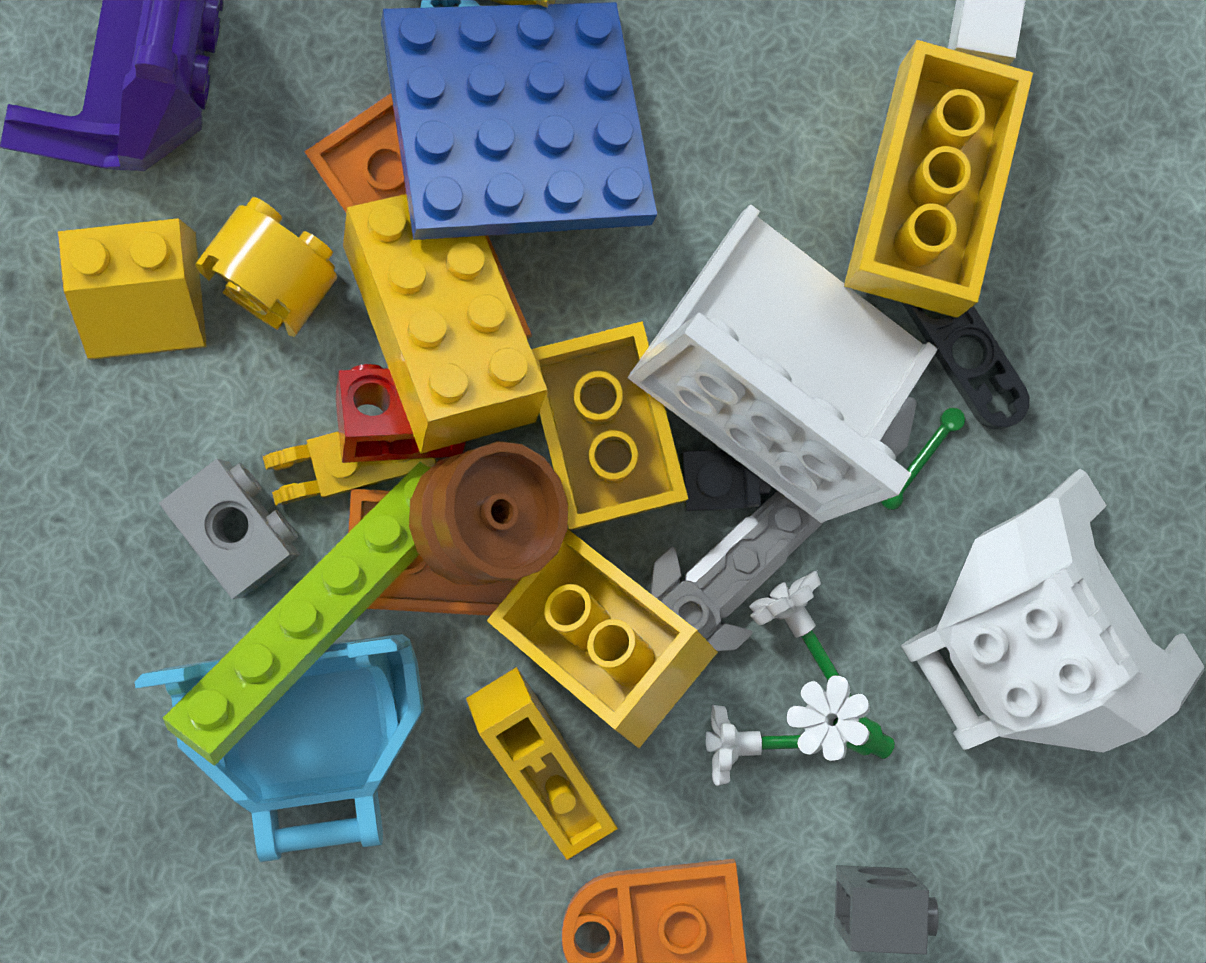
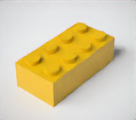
(939, 179)
(442, 327)

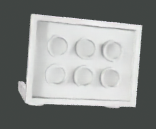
(787, 372)

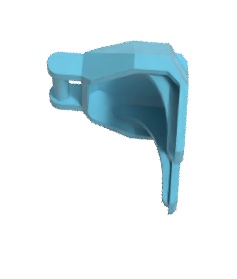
(318, 742)

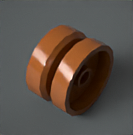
(489, 514)

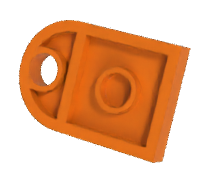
(661, 915)

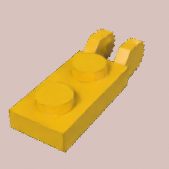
(331, 474)

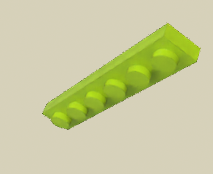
(298, 628)

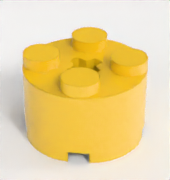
(269, 266)

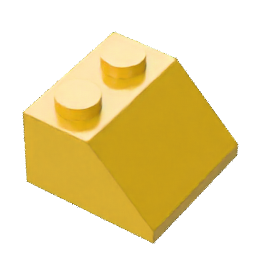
(133, 287)

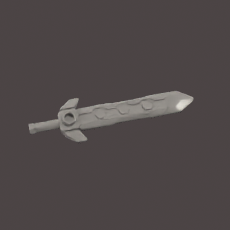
(747, 557)

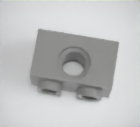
(199, 514)

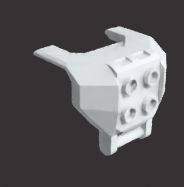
(1051, 637)

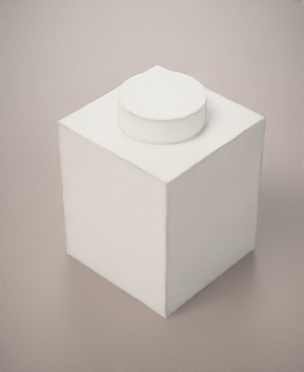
(987, 28)

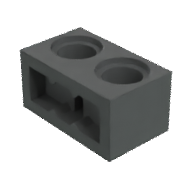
(883, 910)

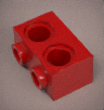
(379, 436)

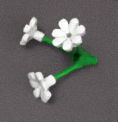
(830, 719)

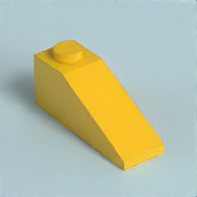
(539, 763)

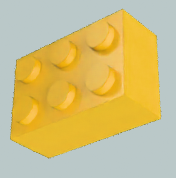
(604, 430)
(604, 638)

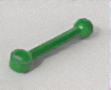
(950, 420)

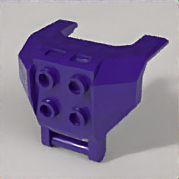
(140, 91)

